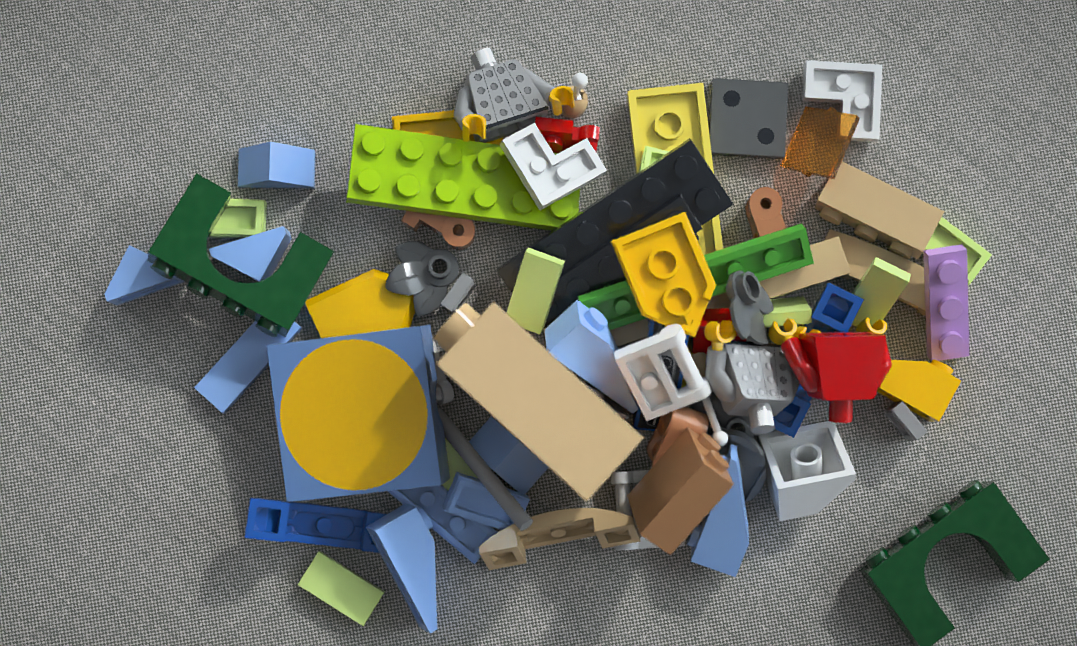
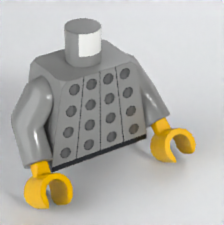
(504, 98)
(749, 376)

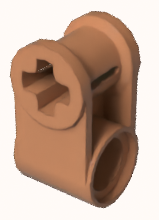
(671, 427)

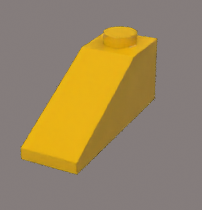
(921, 386)

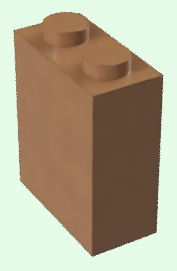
(680, 490)

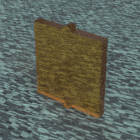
(820, 142)

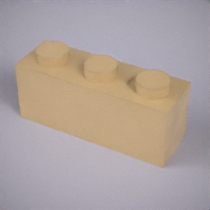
(878, 211)

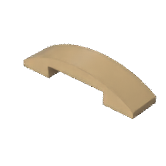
(861, 255)
(554, 527)

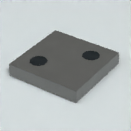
(748, 118)

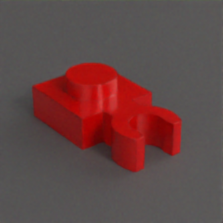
(562, 135)

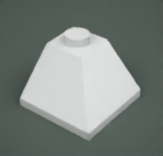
(805, 469)

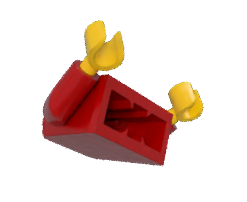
(837, 364)

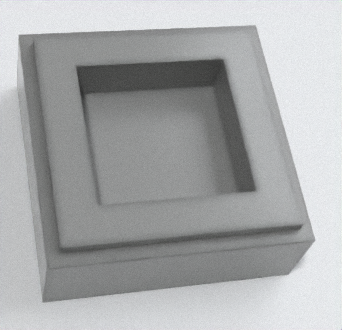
(458, 293)
(905, 421)

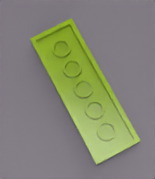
(445, 179)

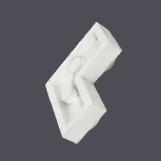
(853, 86)
(550, 175)

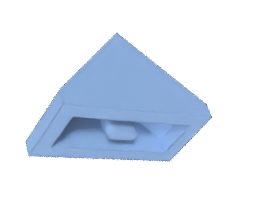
(276, 166)
(256, 254)
(136, 278)
(507, 456)

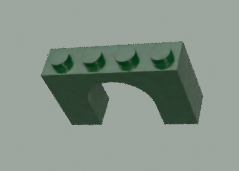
(183, 253)
(899, 572)

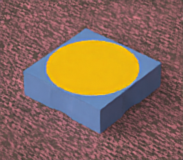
(358, 413)

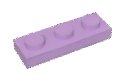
(946, 302)

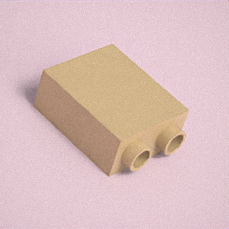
(535, 397)

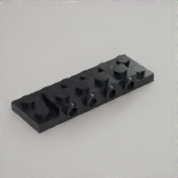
(662, 190)

